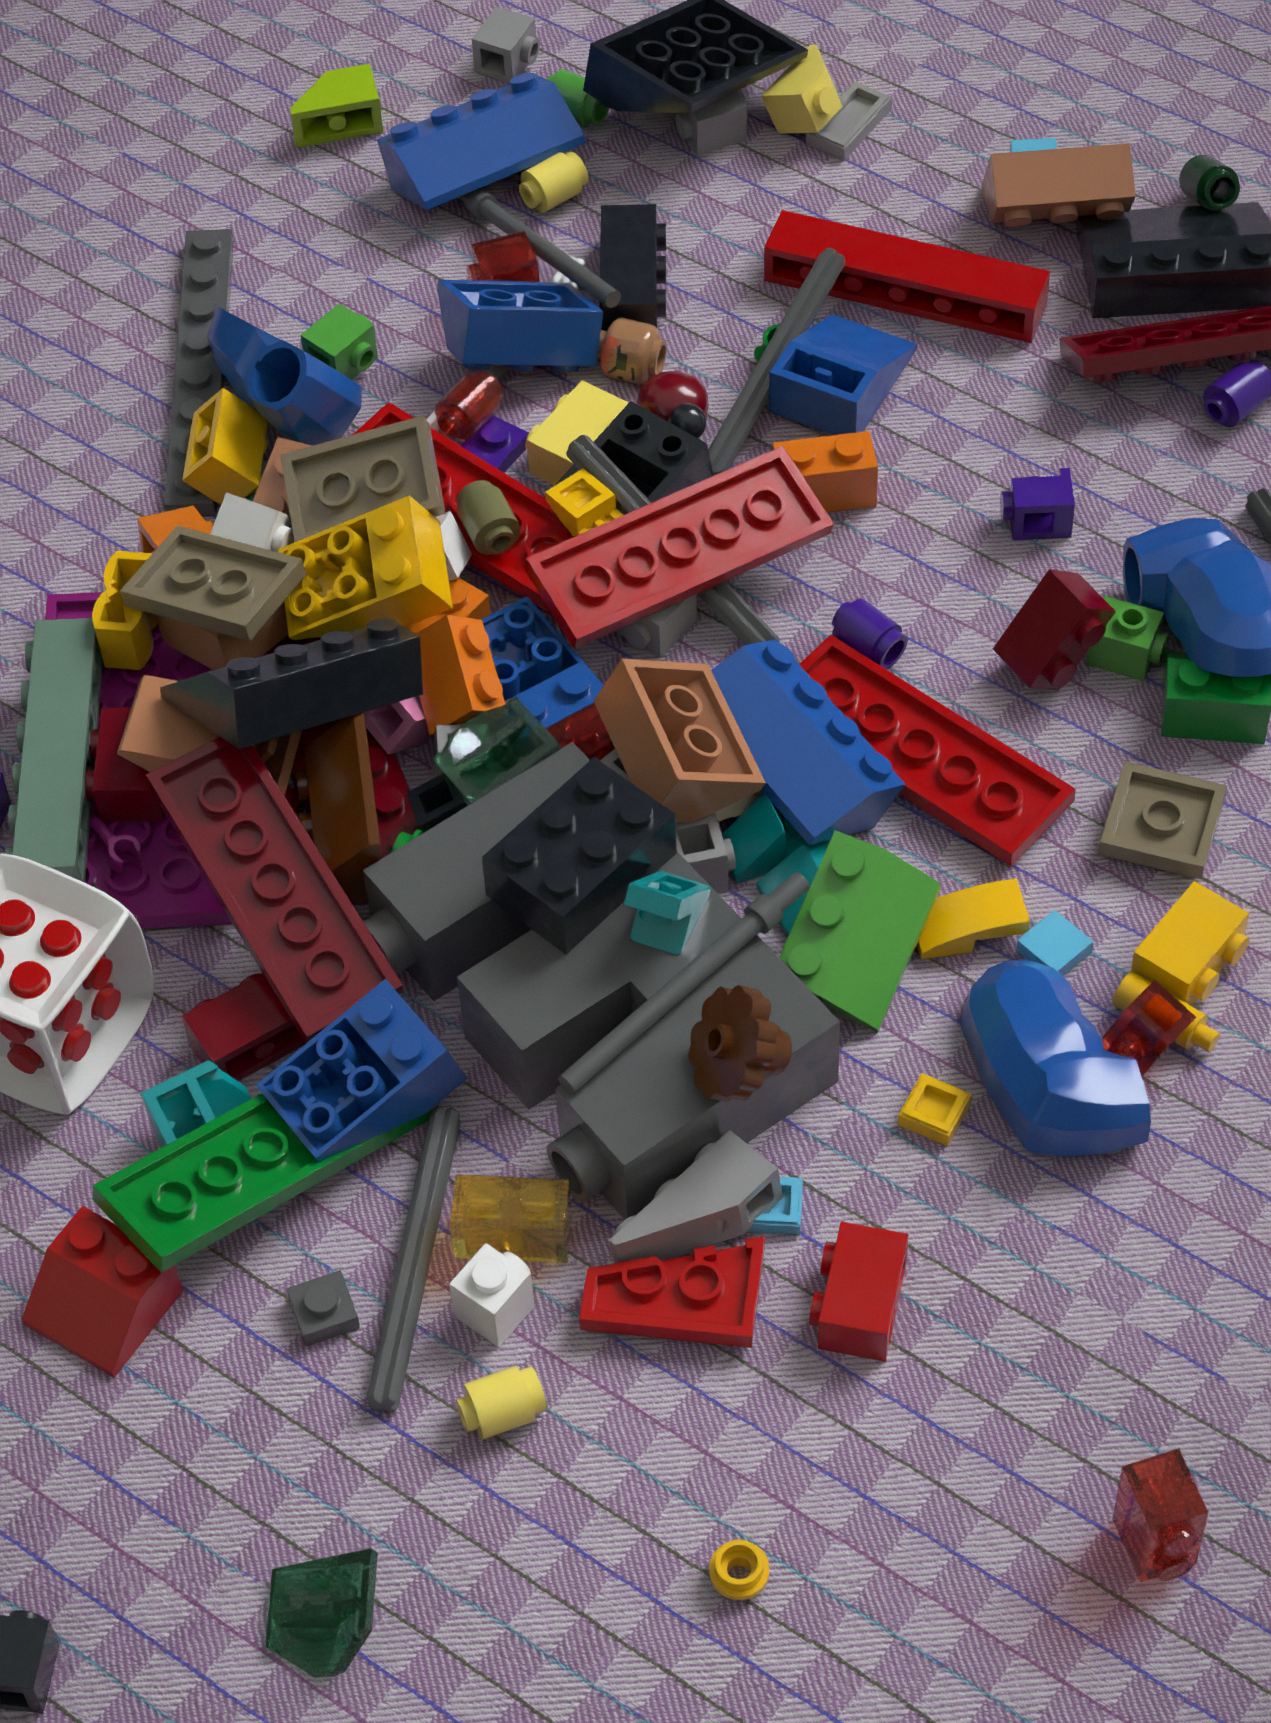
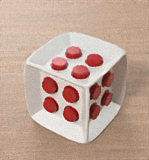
(69, 984)

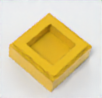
(934, 1109)

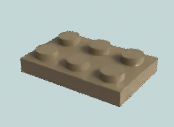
(361, 474)
(213, 582)

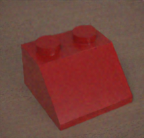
(98, 1293)

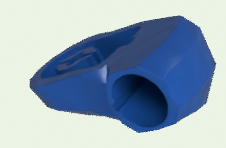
(283, 382)
(1209, 591)
(1050, 1065)

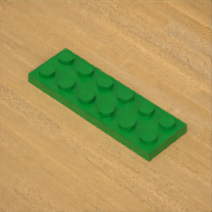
(219, 1180)

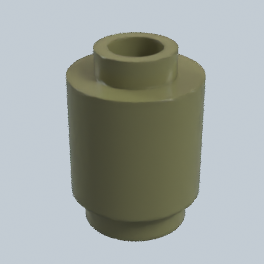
(487, 518)

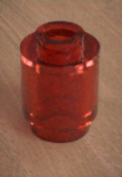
(469, 405)

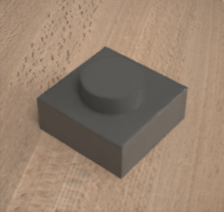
(323, 1308)

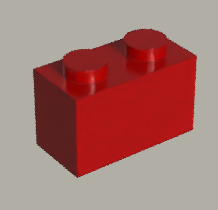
(861, 1291)

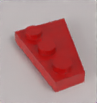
(680, 1298)

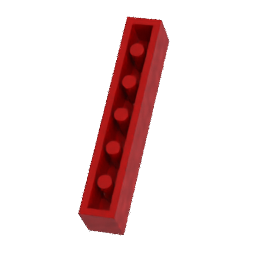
(911, 276)

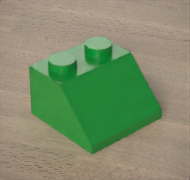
(1213, 704)

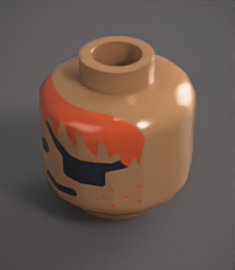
(631, 351)

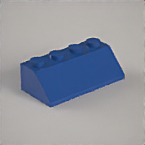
(479, 141)
(804, 746)

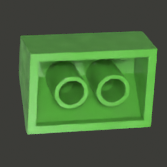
(859, 928)

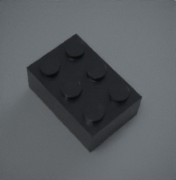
(578, 854)

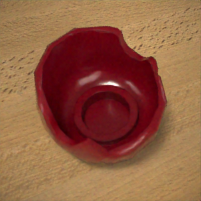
(668, 390)

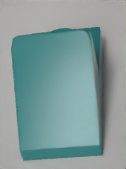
(761, 840)
(665, 910)

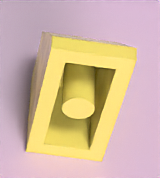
(803, 96)

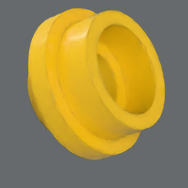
(739, 1554)

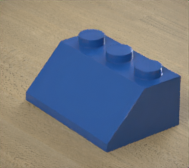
(519, 324)

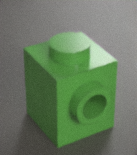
(342, 341)
(1130, 640)

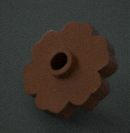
(736, 1044)

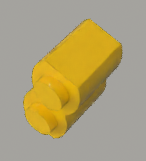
(122, 631)

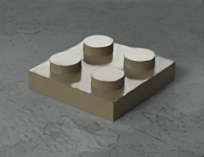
(1162, 820)

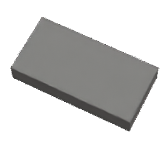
(860, 114)

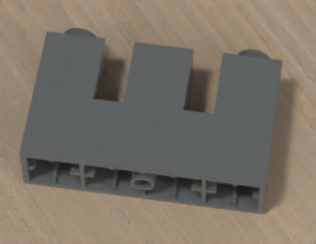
(543, 1010)

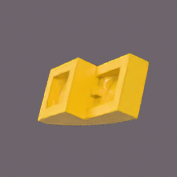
(582, 502)
(973, 915)

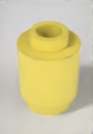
(553, 181)
(501, 1401)

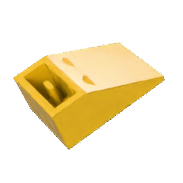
(370, 570)

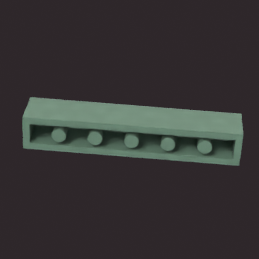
(54, 742)

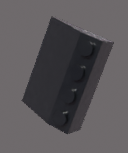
(685, 58)
(1177, 260)
(304, 684)

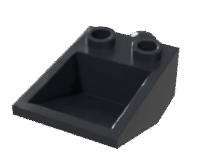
(655, 452)

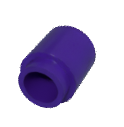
(1237, 393)
(869, 632)

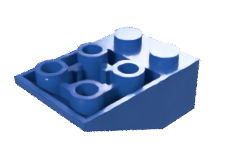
(837, 375)
(538, 664)
(362, 1075)

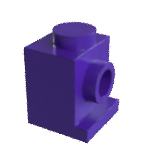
(1039, 506)

